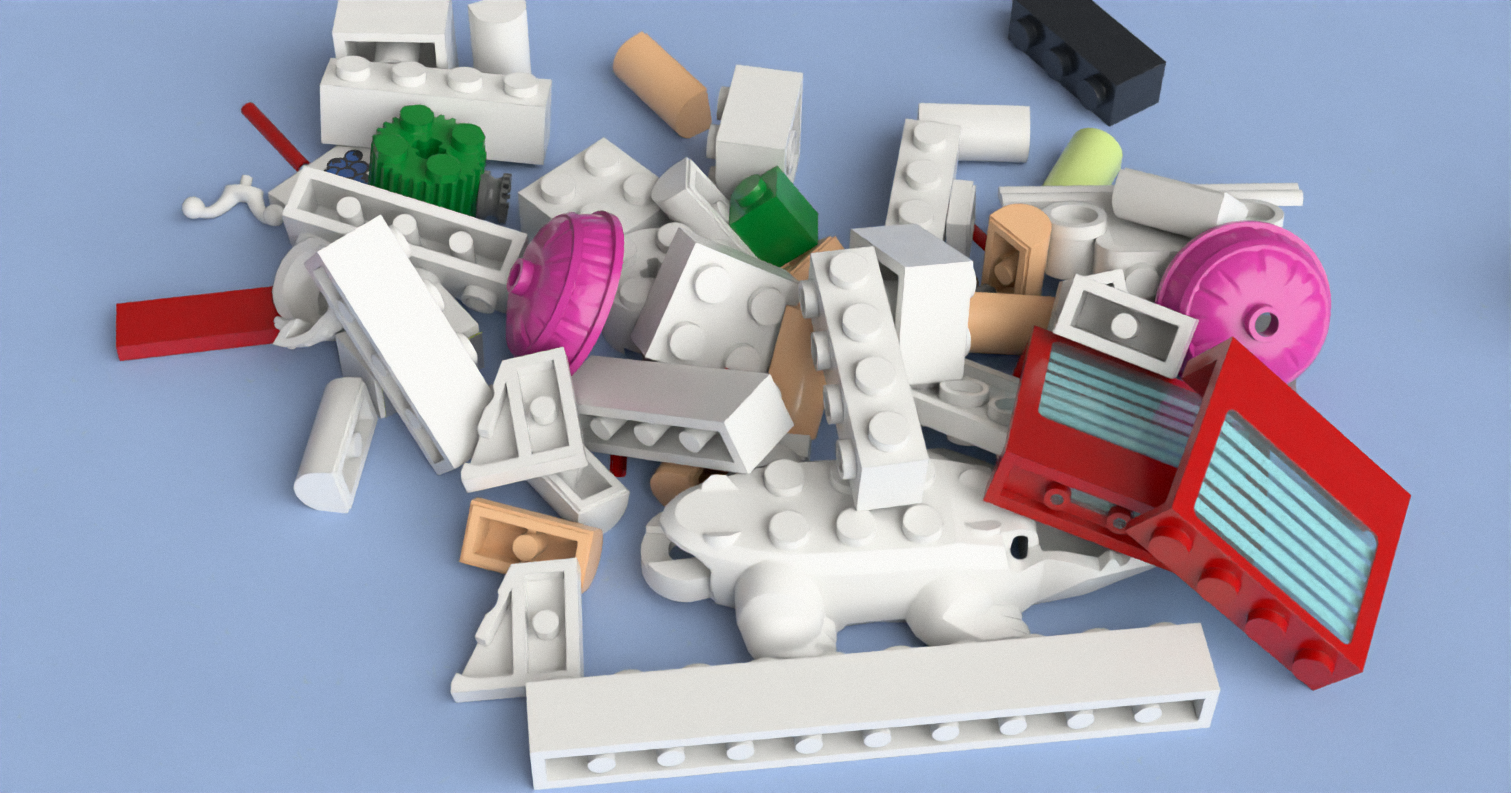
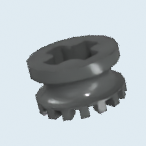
(493, 196)

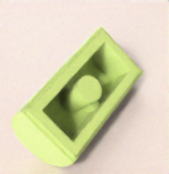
(1088, 159)

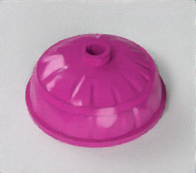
(1246, 271)
(565, 286)

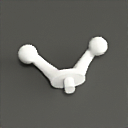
(233, 194)

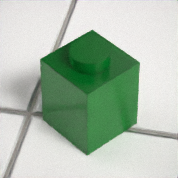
(773, 217)

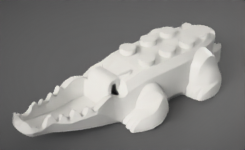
(807, 564)

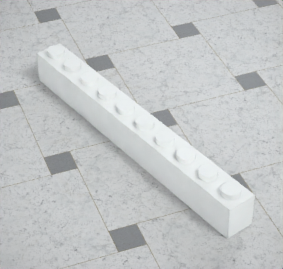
(869, 704)

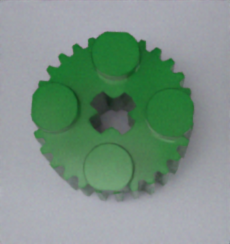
(429, 159)

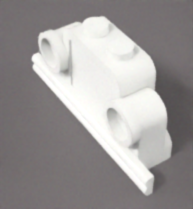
(1092, 240)

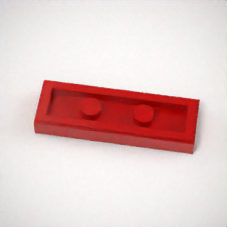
(195, 323)

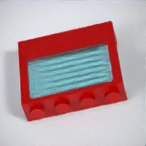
(1090, 441)
(1278, 519)

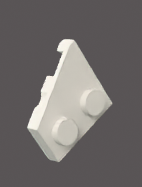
(528, 425)
(527, 634)

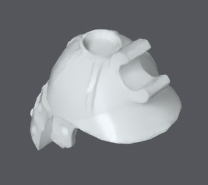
(302, 307)

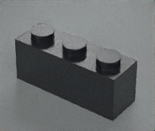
(1089, 55)

